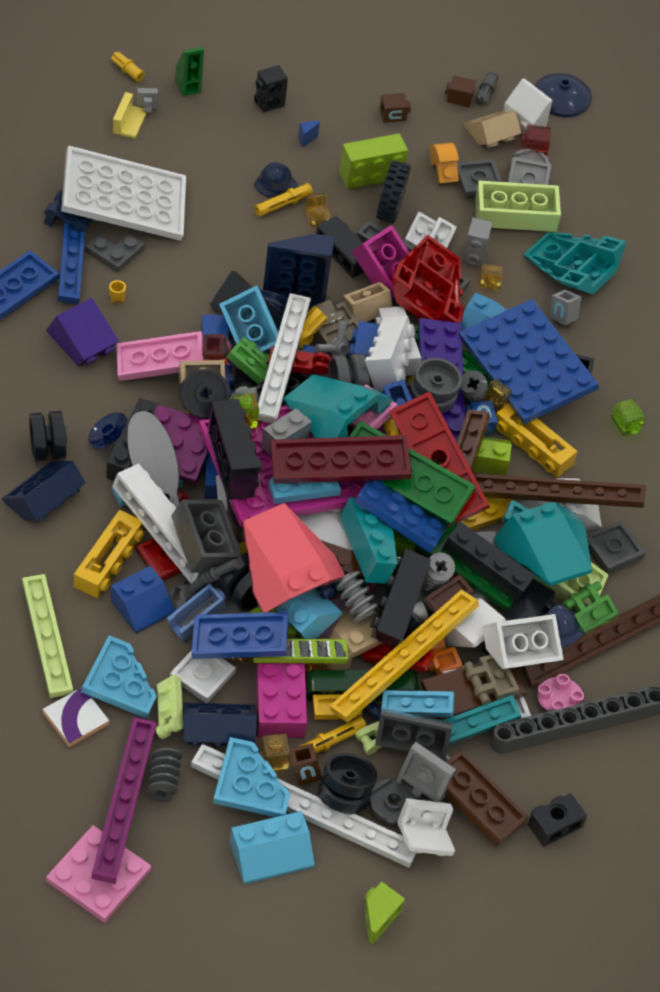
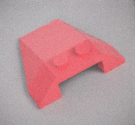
(286, 558)

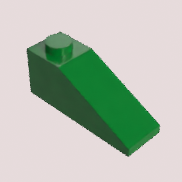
(189, 71)

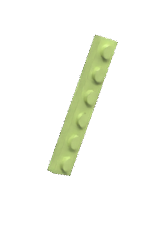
(47, 636)

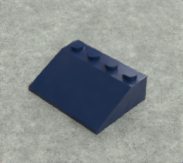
(299, 267)

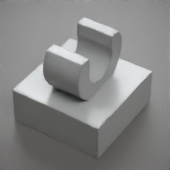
(147, 98)

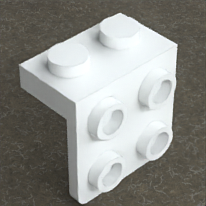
(425, 826)

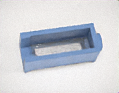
(204, 602)

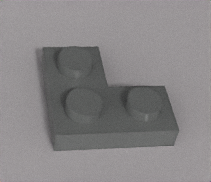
(116, 255)

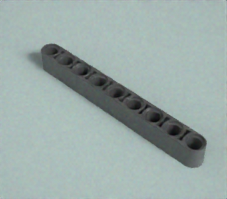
(578, 719)

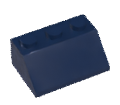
(45, 490)
(218, 723)

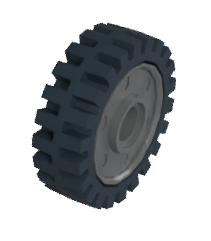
(393, 191)

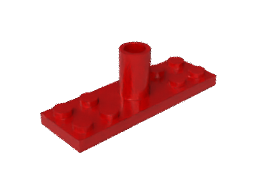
(432, 438)

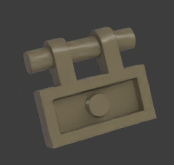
(499, 680)

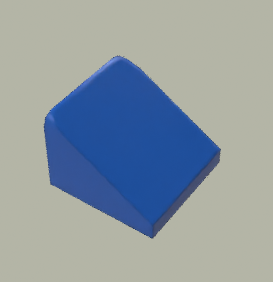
(308, 132)

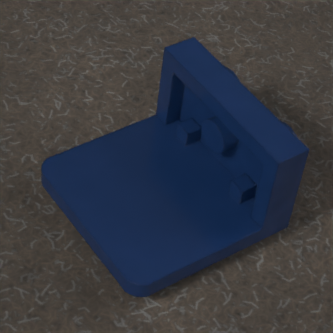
(54, 211)

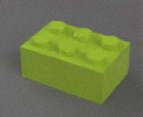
(369, 160)

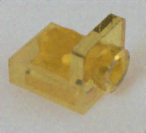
(317, 209)
(491, 276)
(498, 394)

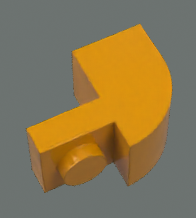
(445, 159)

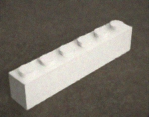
(154, 512)

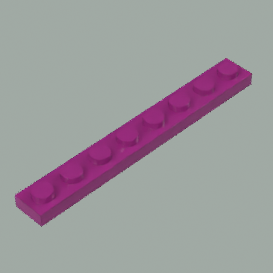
(124, 801)

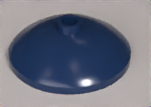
(568, 94)

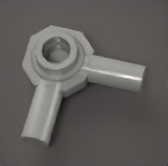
(338, 345)

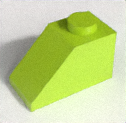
(381, 910)

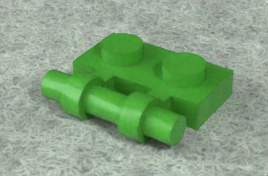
(250, 359)
(594, 614)

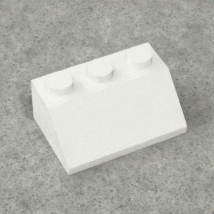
(524, 641)

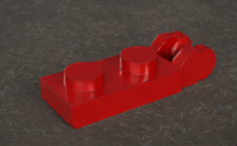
(308, 362)

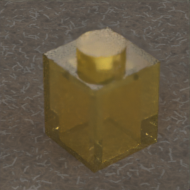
(276, 751)

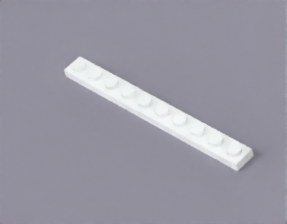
(315, 811)

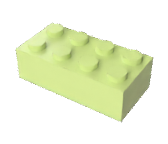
(518, 205)

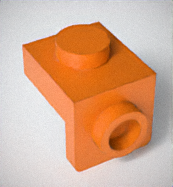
(445, 660)

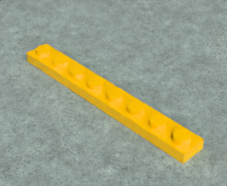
(404, 656)

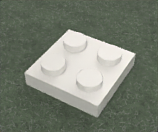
(203, 676)

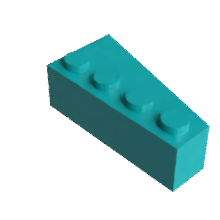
(371, 542)

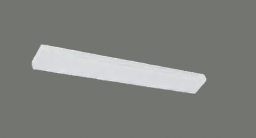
(282, 358)

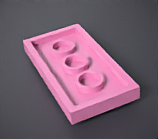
(157, 355)

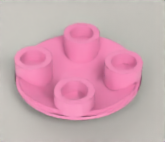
(559, 693)

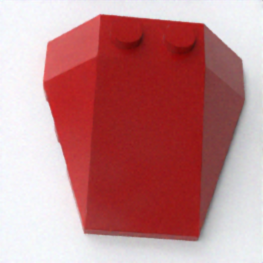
(429, 282)

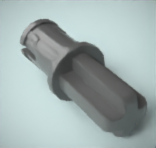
(487, 87)

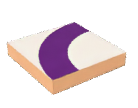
(75, 717)

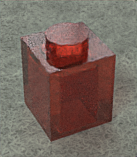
(536, 138)
(216, 347)

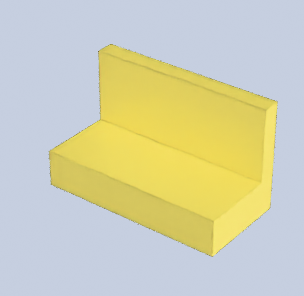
(128, 118)

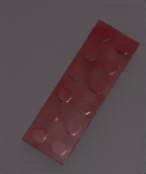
(340, 459)

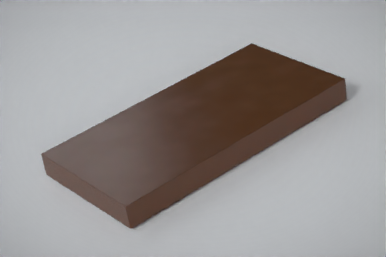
(456, 682)
(483, 800)

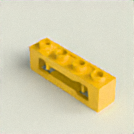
(536, 441)
(128, 532)

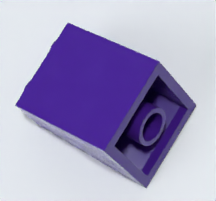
(83, 333)

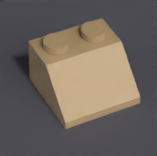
(494, 127)

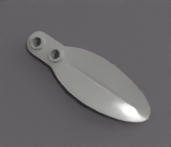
(154, 452)

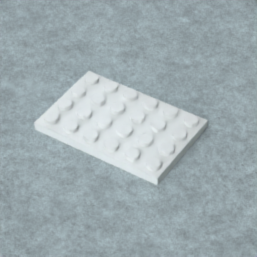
(124, 193)

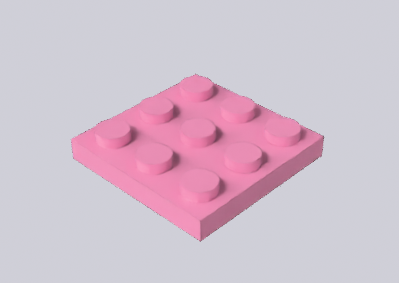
(99, 898)

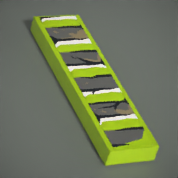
(311, 652)

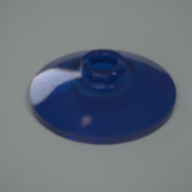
(107, 429)

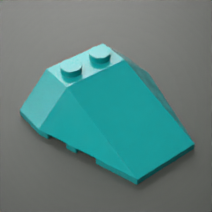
(577, 261)
(334, 404)
(547, 542)

